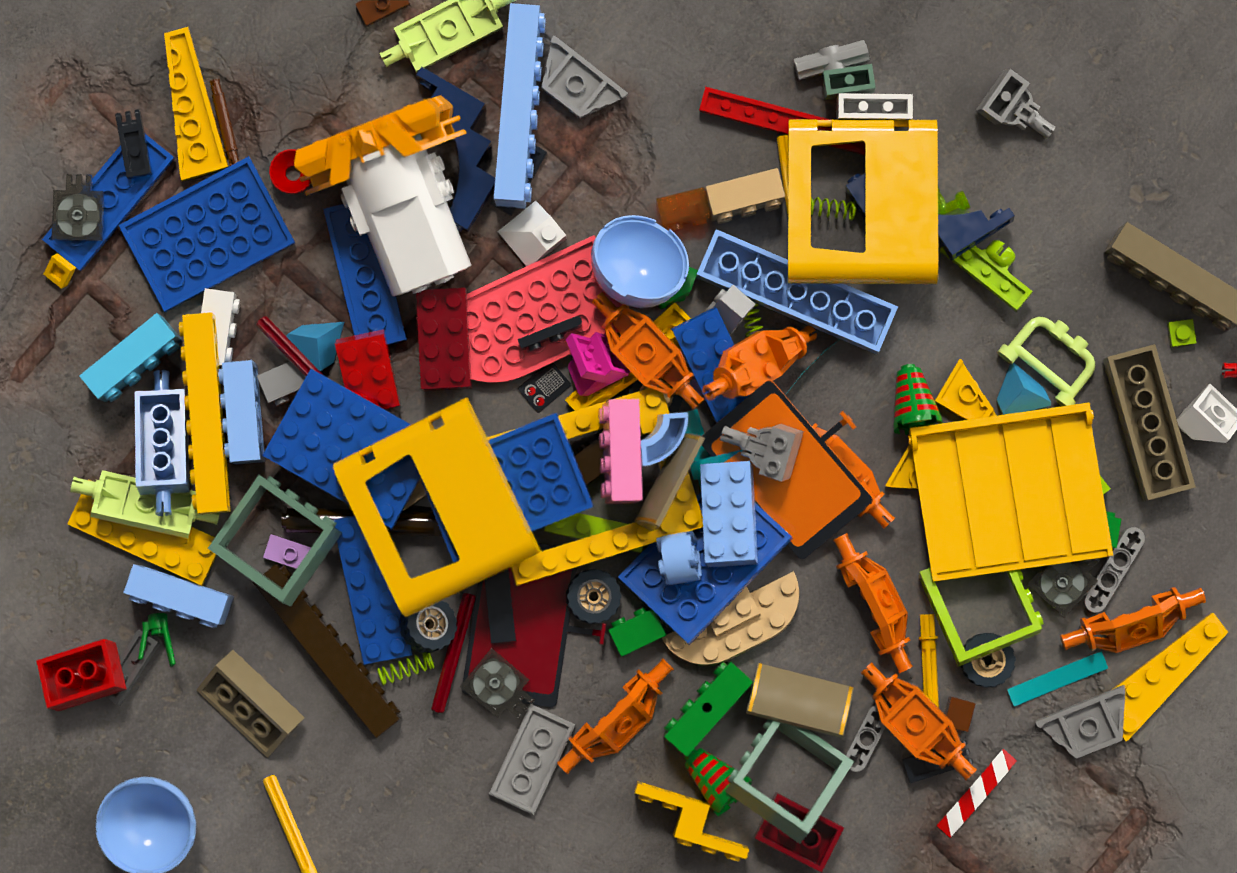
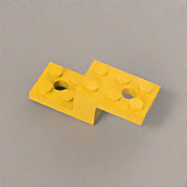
(691, 821)

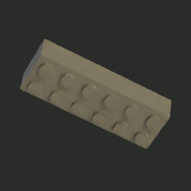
(1174, 275)
(1149, 422)

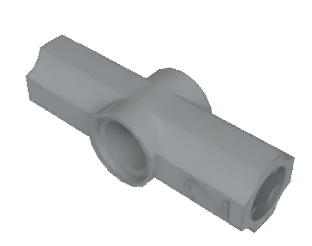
(831, 58)

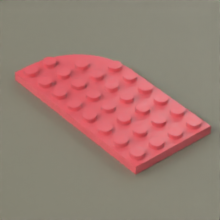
(527, 303)

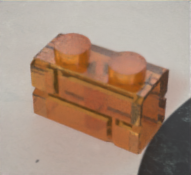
(683, 209)

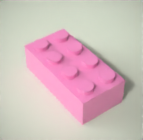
(621, 451)

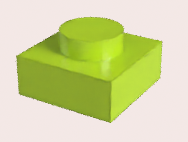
(1181, 333)

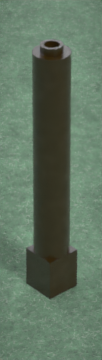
(409, 523)

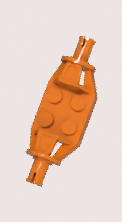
(647, 351)
(757, 360)
(863, 475)
(882, 599)
(1134, 628)
(917, 722)
(621, 723)

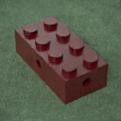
(443, 339)

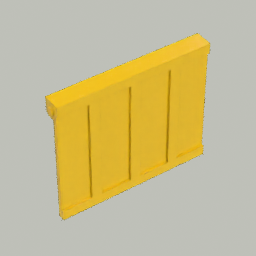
(1010, 492)

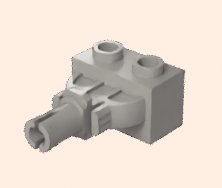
(1010, 102)
(768, 448)

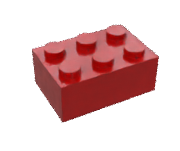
(368, 368)
(81, 675)

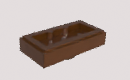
(375, 10)

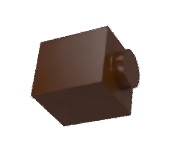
(960, 713)

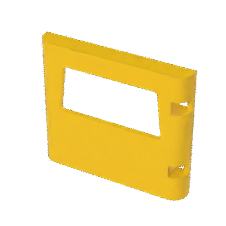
(898, 203)
(467, 493)

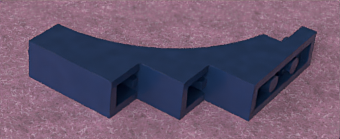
(473, 184)
(955, 232)

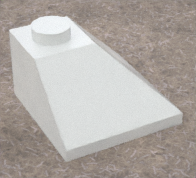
(532, 234)
(1209, 417)

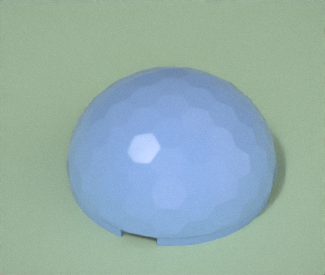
(639, 261)
(146, 825)

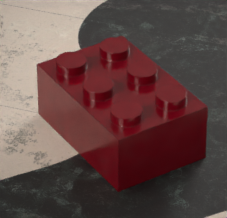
(814, 848)

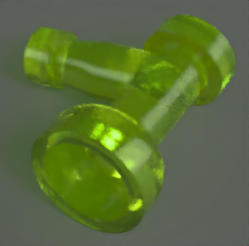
(959, 202)

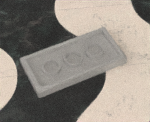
(532, 759)

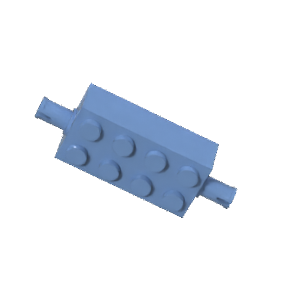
(161, 442)

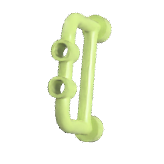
(1059, 332)

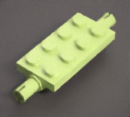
(444, 31)
(120, 502)

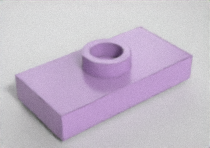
(285, 551)

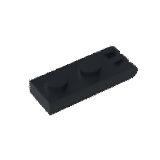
(133, 145)
(553, 333)
(919, 769)

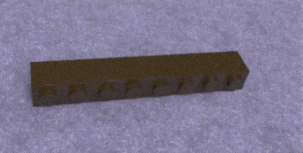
(332, 656)

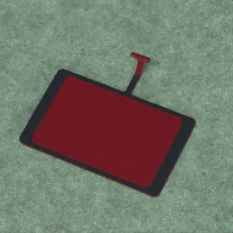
(540, 632)

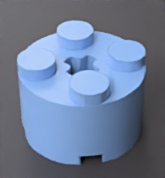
(680, 558)

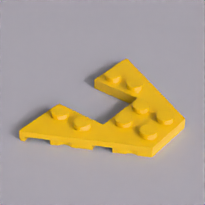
(958, 395)

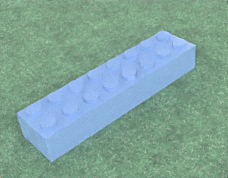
(517, 106)
(826, 307)

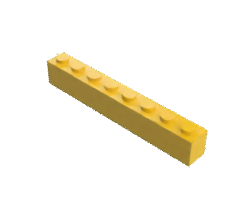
(206, 413)

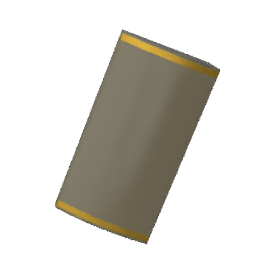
(668, 482)
(800, 700)

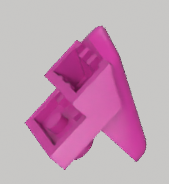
(593, 363)

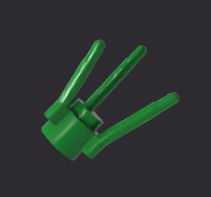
(158, 626)

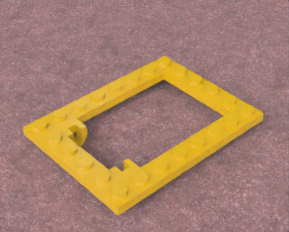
(681, 516)

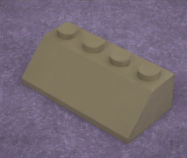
(250, 703)

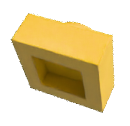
(59, 271)

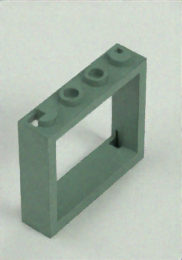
(307, 566)
(769, 809)

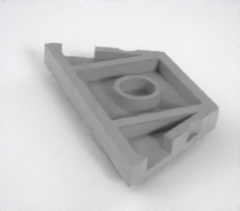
(577, 82)
(1088, 724)

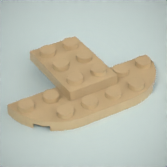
(742, 624)

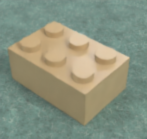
(745, 195)

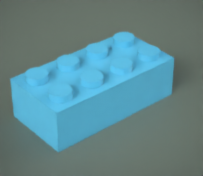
(131, 358)

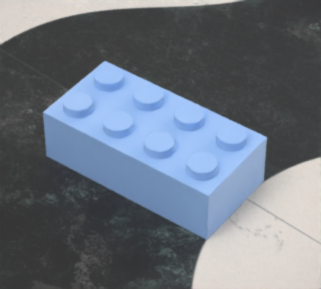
(243, 412)
(729, 514)
(178, 594)

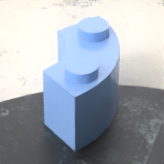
(664, 438)

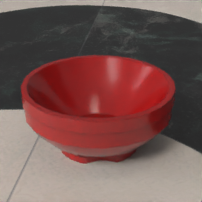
(278, 170)

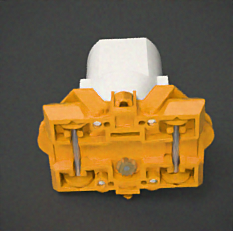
(396, 191)

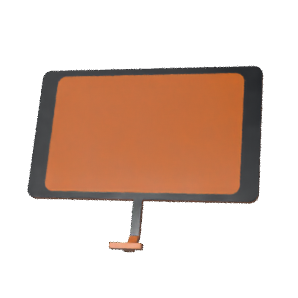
(821, 489)

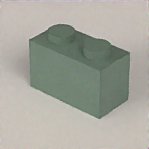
(848, 81)

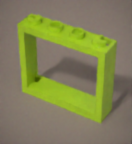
(951, 635)

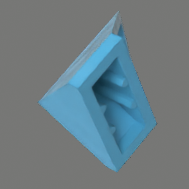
(317, 342)
(1021, 392)

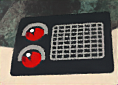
(544, 387)

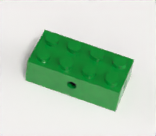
(694, 722)

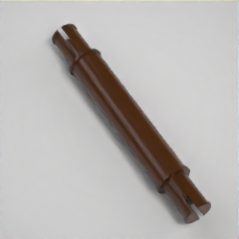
(224, 121)

